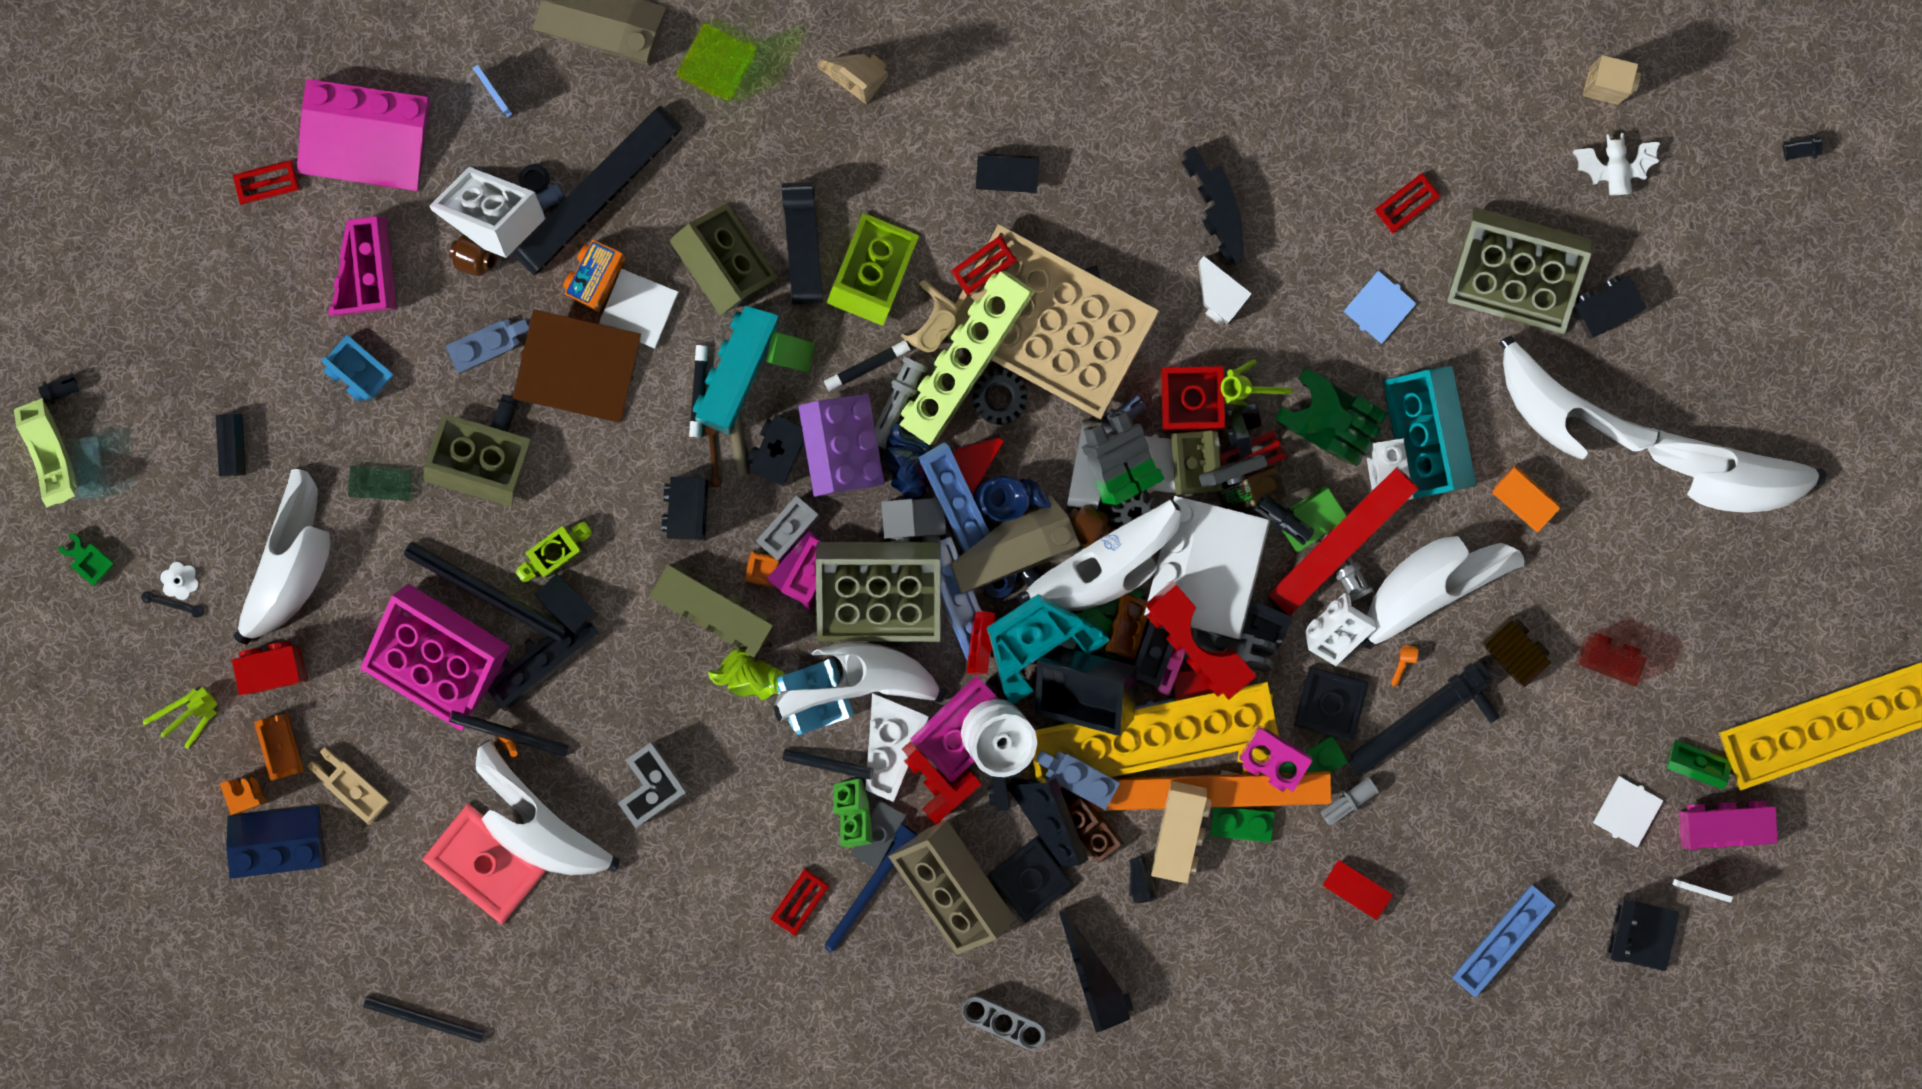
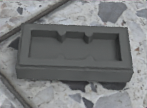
(1233, 472)
(884, 822)

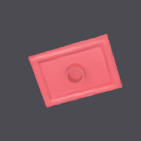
(482, 866)

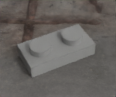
(788, 529)

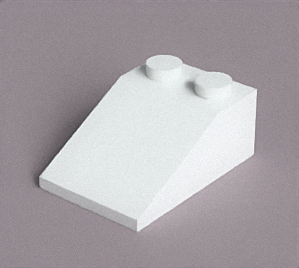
(490, 211)

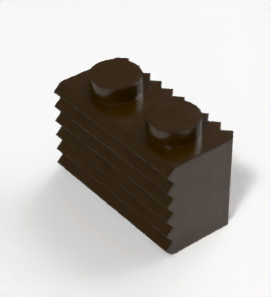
(1516, 651)

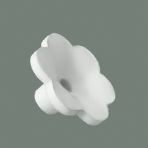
(187, 583)

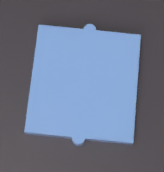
(492, 91)
(1379, 307)

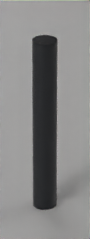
(828, 764)

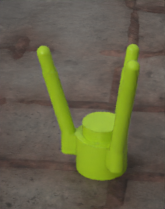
(1238, 387)
(200, 704)

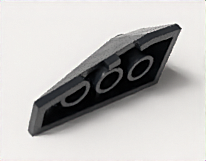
(1102, 993)

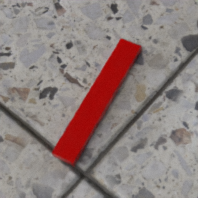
(1343, 541)

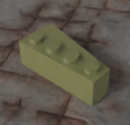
(712, 610)

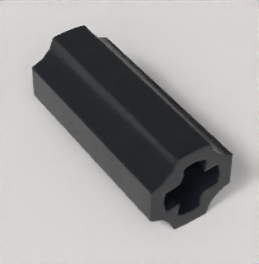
(230, 445)

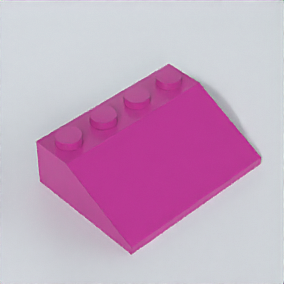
(362, 134)
(433, 655)

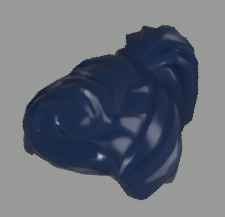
(904, 462)
(1009, 498)

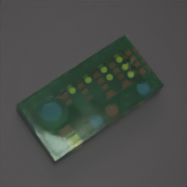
(380, 483)

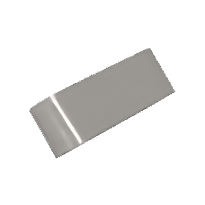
(1083, 486)
(1014, 1033)

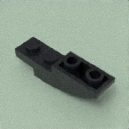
(1224, 215)

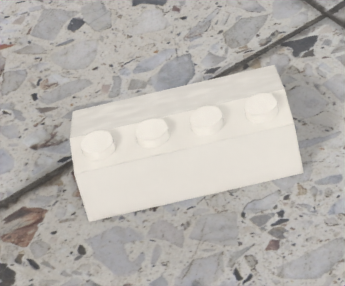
(1213, 563)

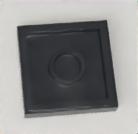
(1331, 703)
(1030, 879)

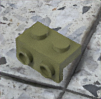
(1194, 455)

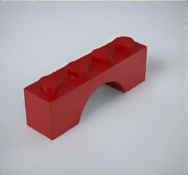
(1225, 669)

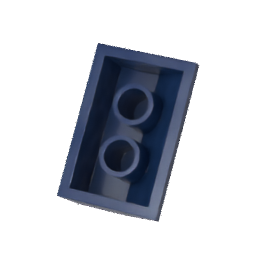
(275, 842)

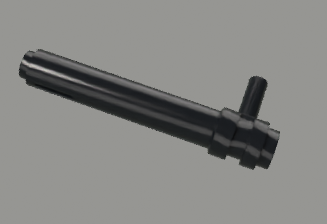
(1458, 690)

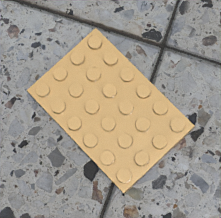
(1073, 332)

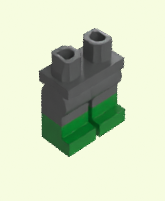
(1120, 459)

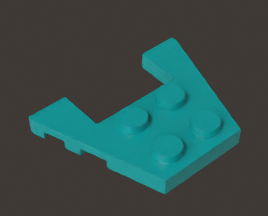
(1031, 633)

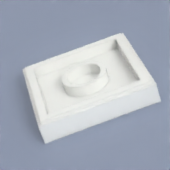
(639, 307)

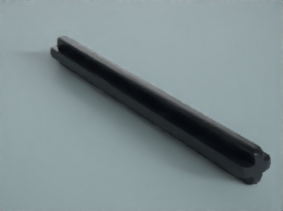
(485, 591)

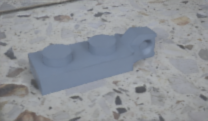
(486, 344)
(1079, 778)

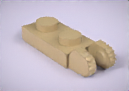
(351, 787)

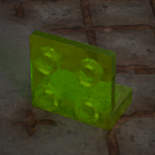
(716, 63)

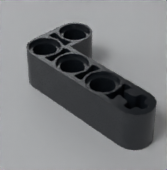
(802, 242)

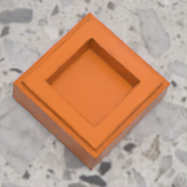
(759, 569)

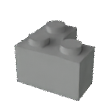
(913, 519)
(659, 786)

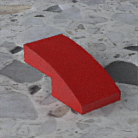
(1358, 890)

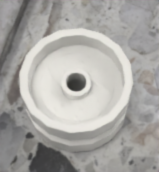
(999, 738)

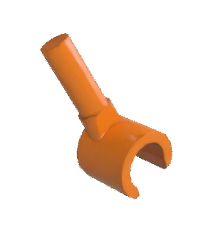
(1407, 654)
(509, 745)

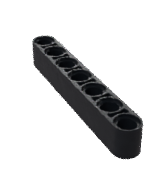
(596, 189)

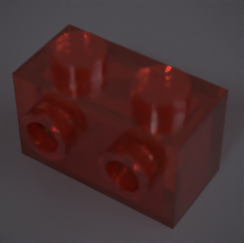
(1611, 661)

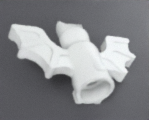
(1618, 170)

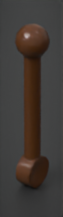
(715, 480)

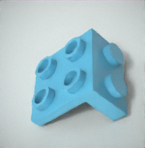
(814, 677)

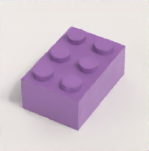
(841, 445)

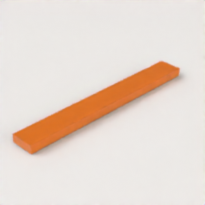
(1224, 790)

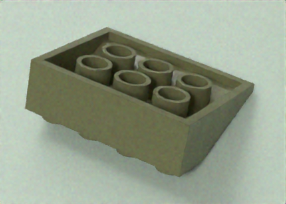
(1519, 270)
(878, 591)

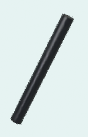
(508, 733)
(423, 1019)

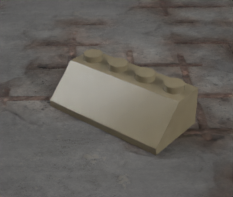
(952, 888)

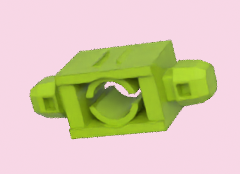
(528, 571)

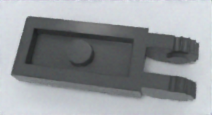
(1218, 643)

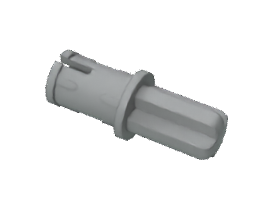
(1349, 801)

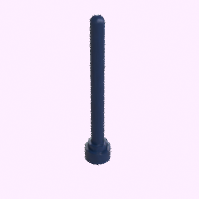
(903, 836)

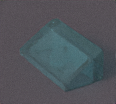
(89, 468)

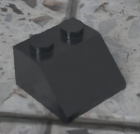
(686, 508)

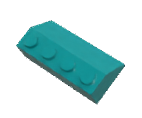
(737, 369)
(1430, 420)

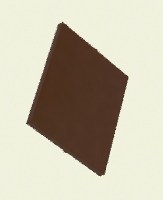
(576, 365)

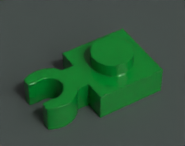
(89, 562)

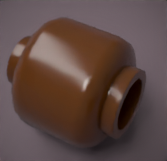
(471, 258)
(1090, 524)

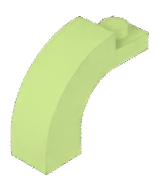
(47, 451)

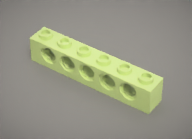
(1016, 297)

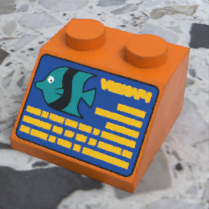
(594, 275)

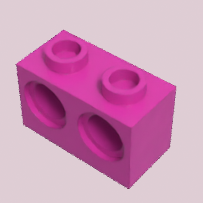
(1279, 752)

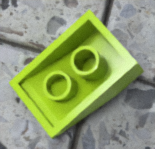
(872, 269)

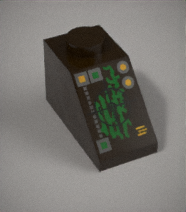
(1246, 493)

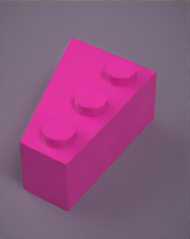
(365, 270)
(1728, 825)

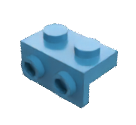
(357, 369)

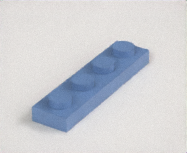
(954, 496)
(957, 605)
(1503, 941)

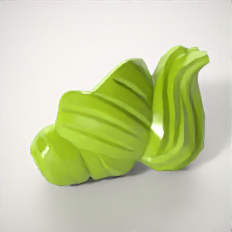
(746, 675)

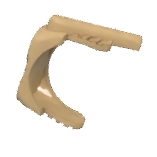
(938, 325)

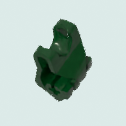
(1334, 419)

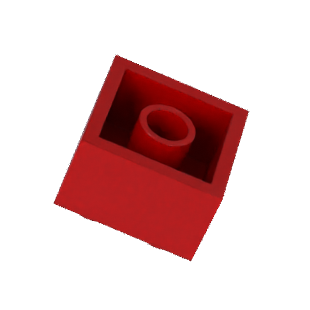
(1192, 398)
(269, 670)

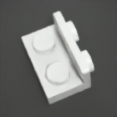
(1338, 630)

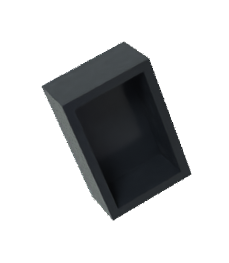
(1086, 690)

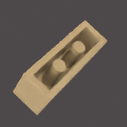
(1611, 80)
(1180, 832)

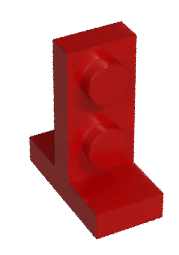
(980, 644)
(950, 794)

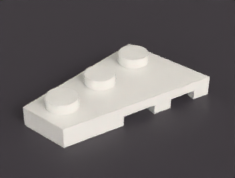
(889, 732)

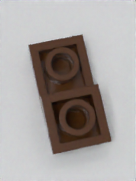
(1094, 830)

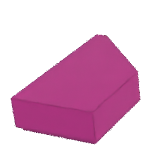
(1171, 671)

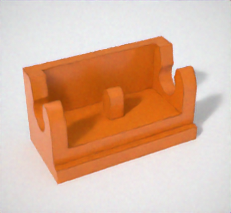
(1526, 498)
(279, 746)
(240, 797)

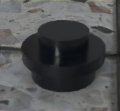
(534, 178)

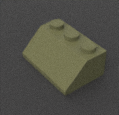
(723, 258)
(476, 460)

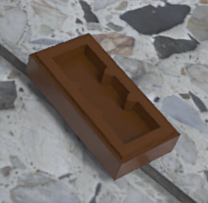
(1127, 628)

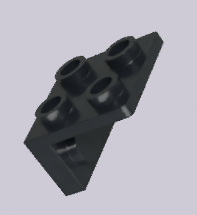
(1642, 934)

